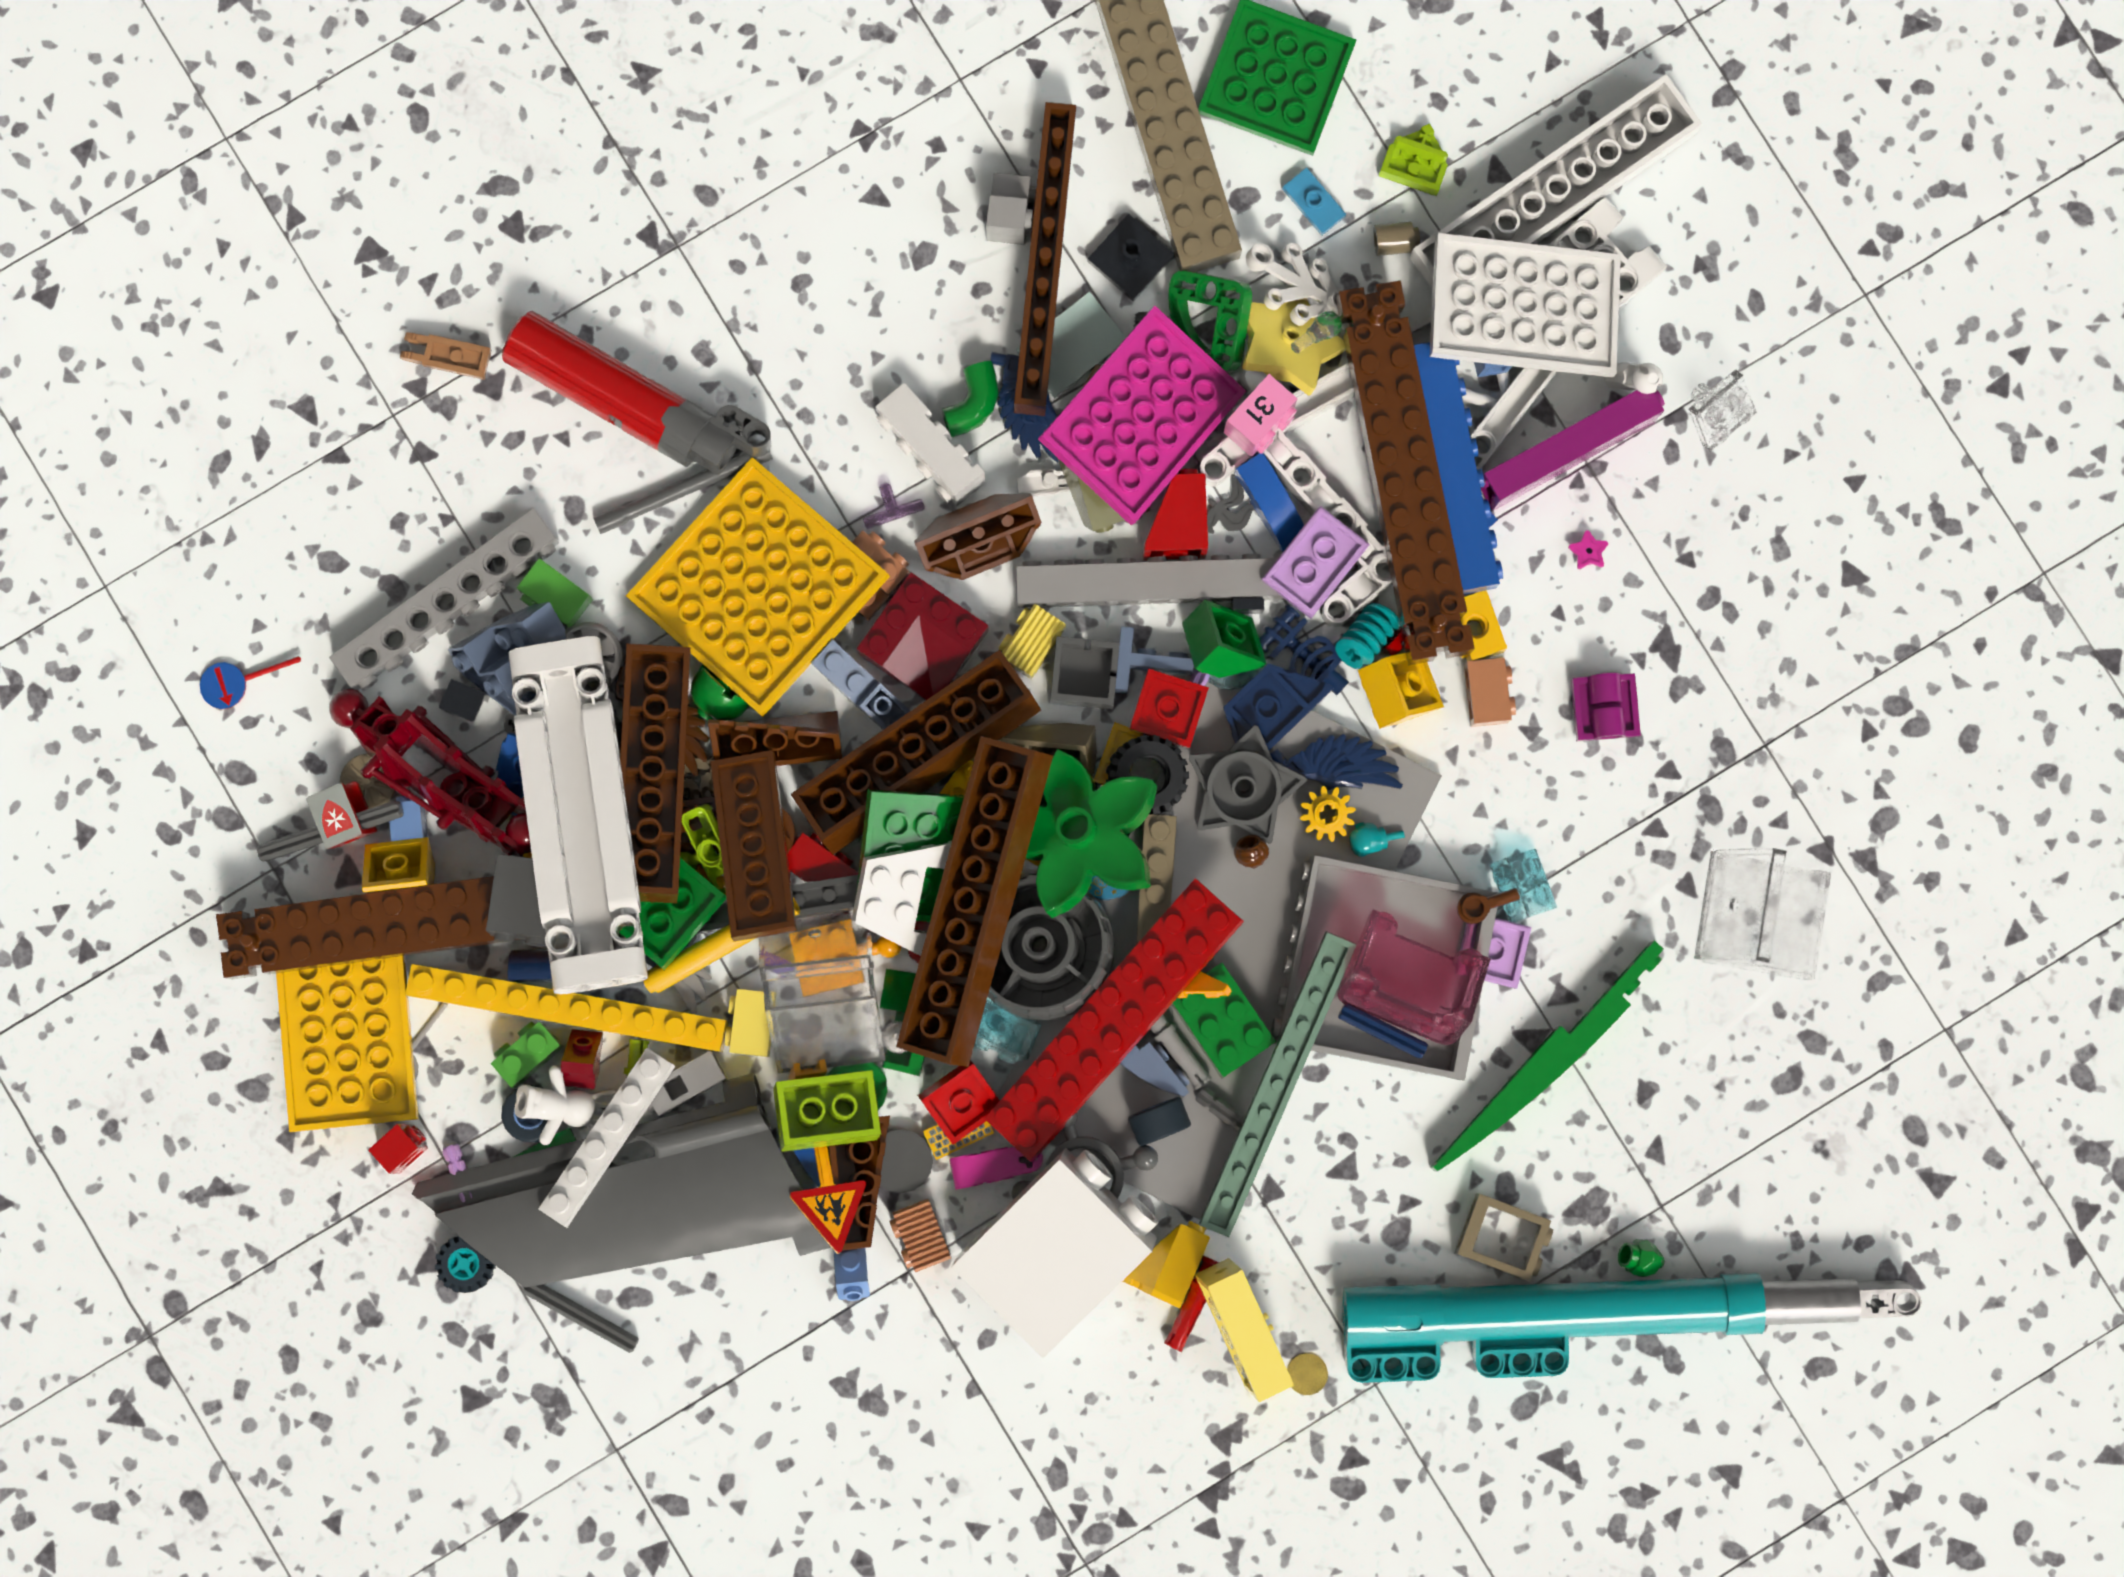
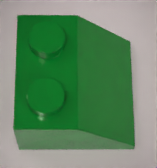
(1222, 641)

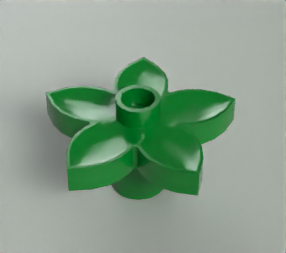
(1086, 834)

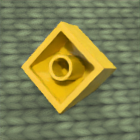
(1399, 690)
(398, 865)

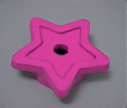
(1583, 557)

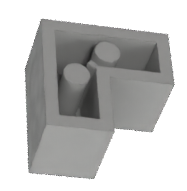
(1008, 209)

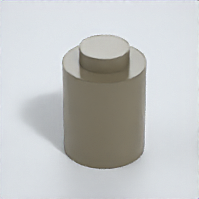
(1395, 238)

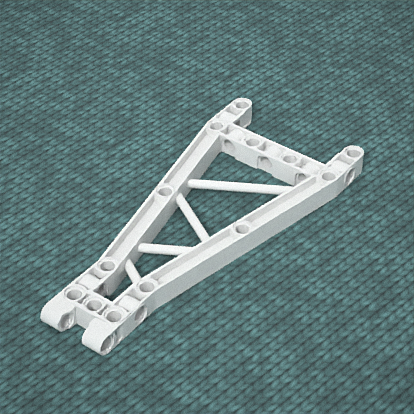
(1505, 413)

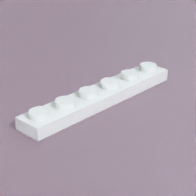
(606, 1137)

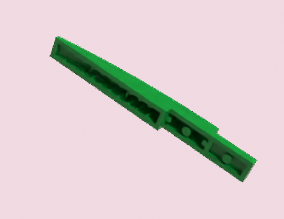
(1552, 1058)

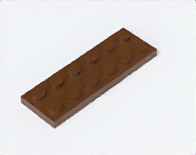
(753, 846)

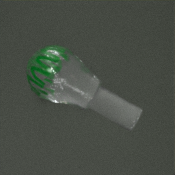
(1324, 327)

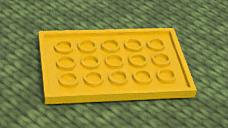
(347, 1045)

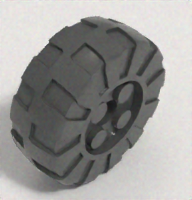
(1064, 974)

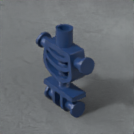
(1326, 673)

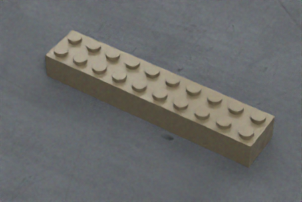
(1170, 133)

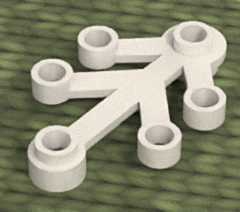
(1261, 258)

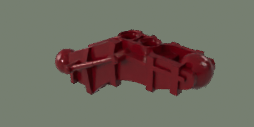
(464, 796)

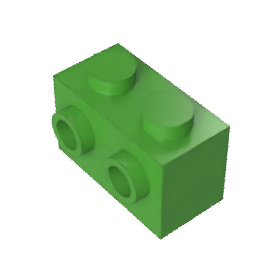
(527, 1054)

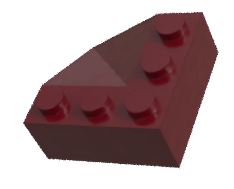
(922, 638)

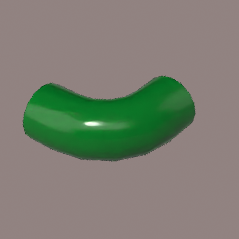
(978, 403)

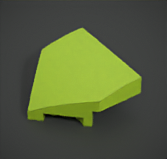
(1416, 161)

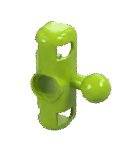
(703, 843)

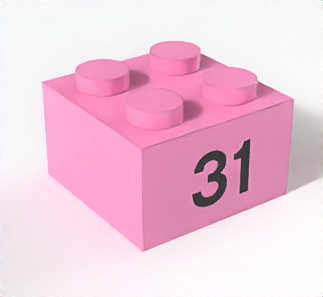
(1260, 416)

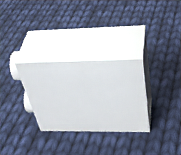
(1057, 1250)

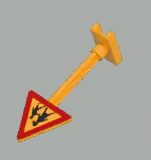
(831, 1205)

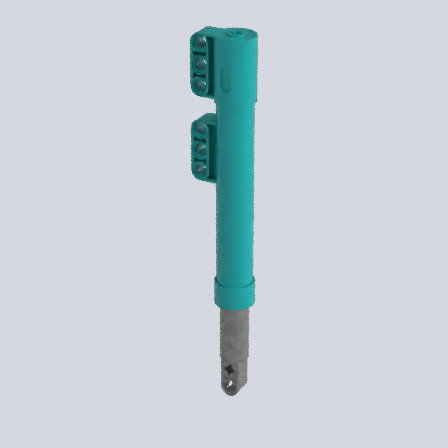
(1542, 1317)

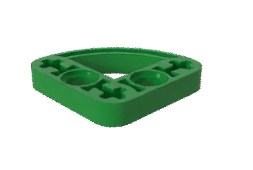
(1227, 308)

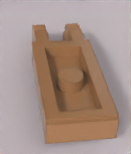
(449, 355)

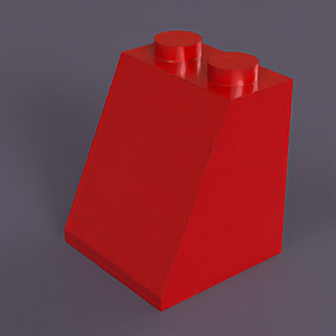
(1181, 520)

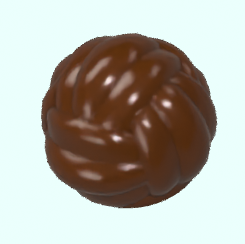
(1251, 851)

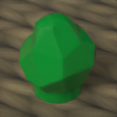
(1640, 1258)

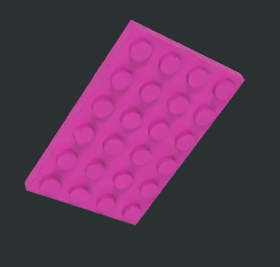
(1142, 415)

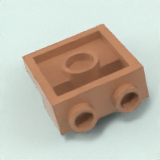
(893, 564)

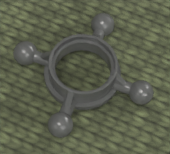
(1143, 1158)

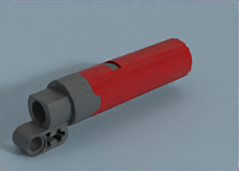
(629, 398)

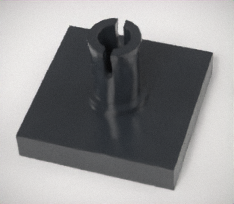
(1131, 257)

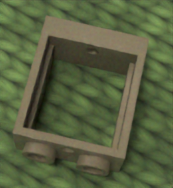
(1473, 1225)

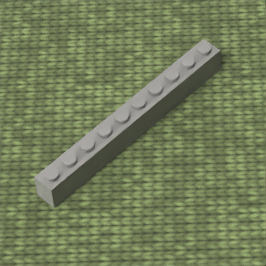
(1143, 582)

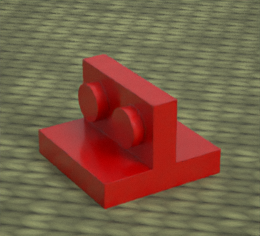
(1169, 708)
(959, 1101)

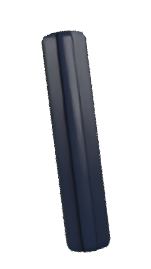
(1383, 1030)

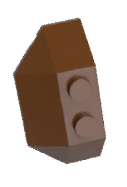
(979, 535)

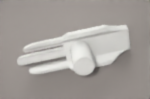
(1042, 483)

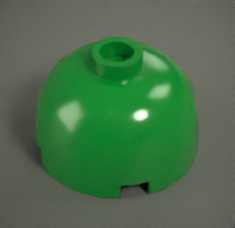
(715, 698)

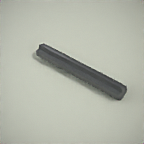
(583, 1316)

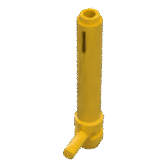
(696, 958)

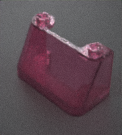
(1413, 982)

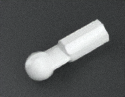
(1636, 376)

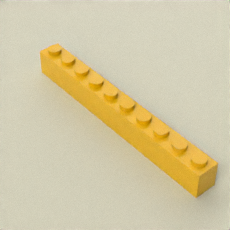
(566, 1009)

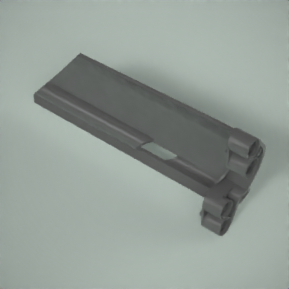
(704, 1191)

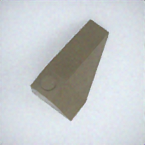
(1071, 738)

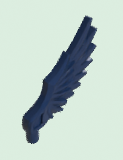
(1028, 426)
(1342, 763)

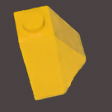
(1171, 1264)

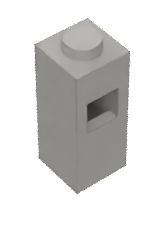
(688, 1083)

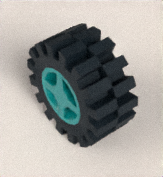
(456, 1270)

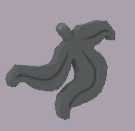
(1228, 519)

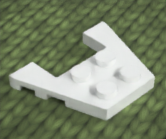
(892, 891)

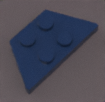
(1274, 702)

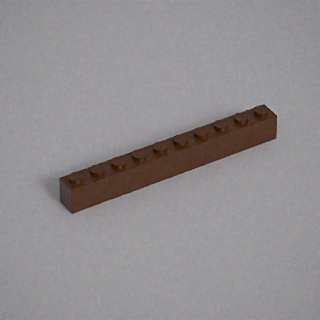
(1045, 259)

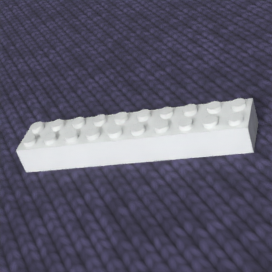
(1577, 172)

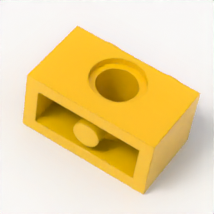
(1491, 640)

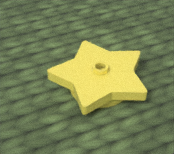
(1271, 350)

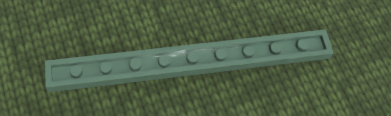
(1277, 1083)

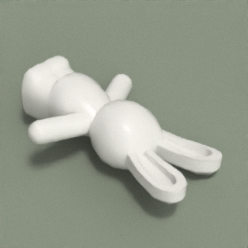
(556, 1105)

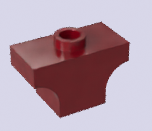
(582, 1059)

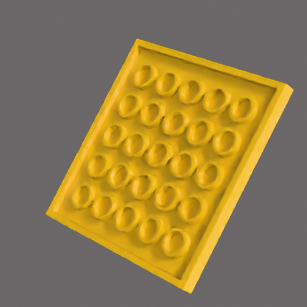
(757, 586)

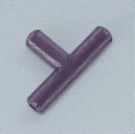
(892, 510)

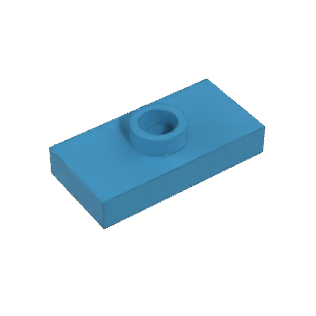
(1314, 201)

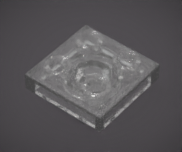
(1721, 409)

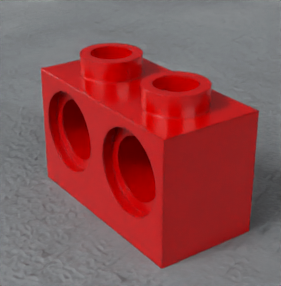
(399, 1148)

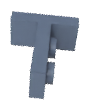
(1146, 659)

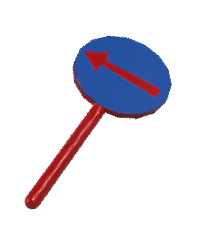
(225, 684)

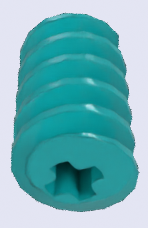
(1367, 635)

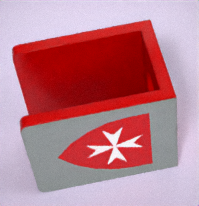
(336, 816)

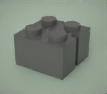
(1084, 675)

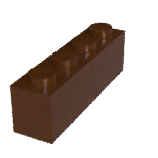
(791, 738)
(857, 1163)

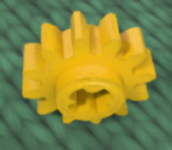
(1337, 820)

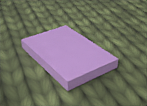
(1315, 562)

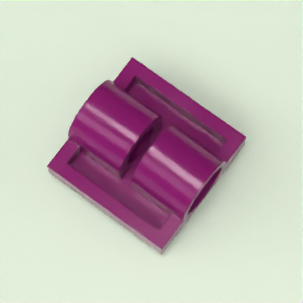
(1605, 706)

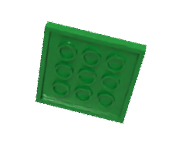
(1277, 76)
(906, 823)

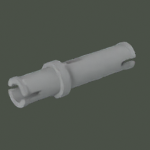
(1180, 1052)

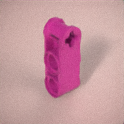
(989, 1167)

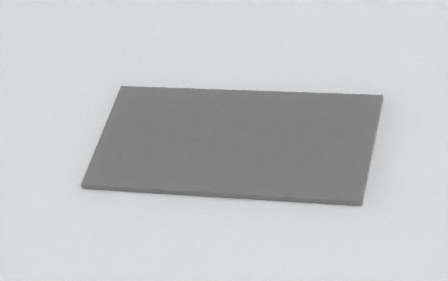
(1253, 955)

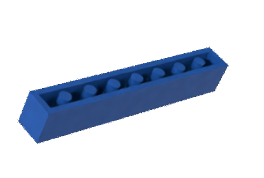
(1458, 471)

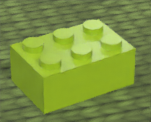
(826, 1110)

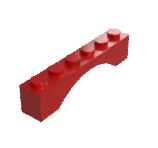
(814, 863)

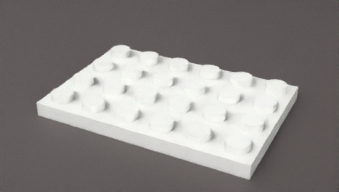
(1525, 305)

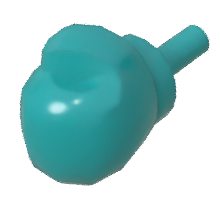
(1369, 839)

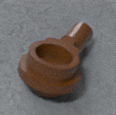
(1474, 907)

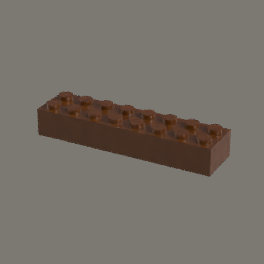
(917, 748)
(655, 763)

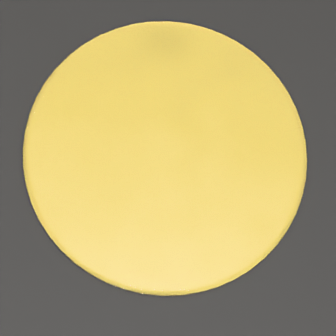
(1308, 1374)

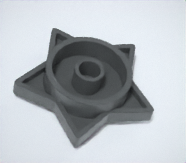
(1250, 809)

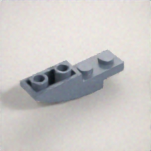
(858, 685)
(1151, 1066)

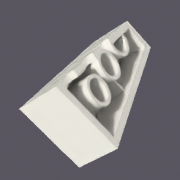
(929, 445)

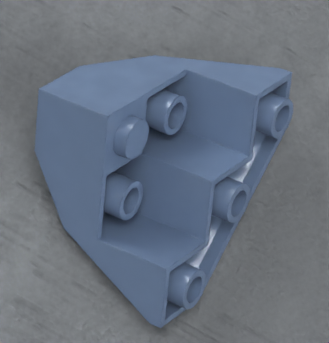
(485, 656)

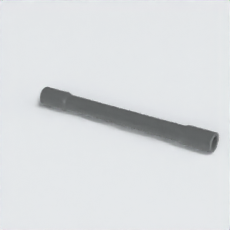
(621, 515)

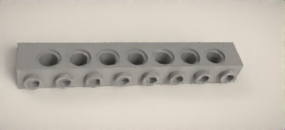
(350, 657)

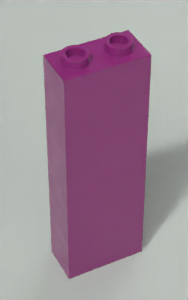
(1571, 447)

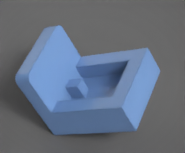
(851, 1274)

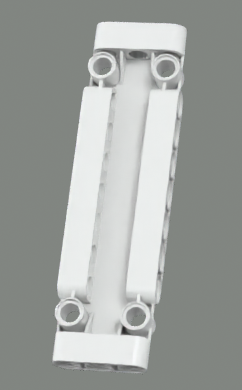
(577, 815)

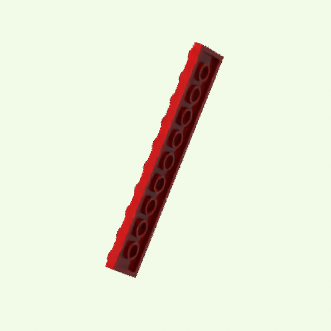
(1114, 1020)

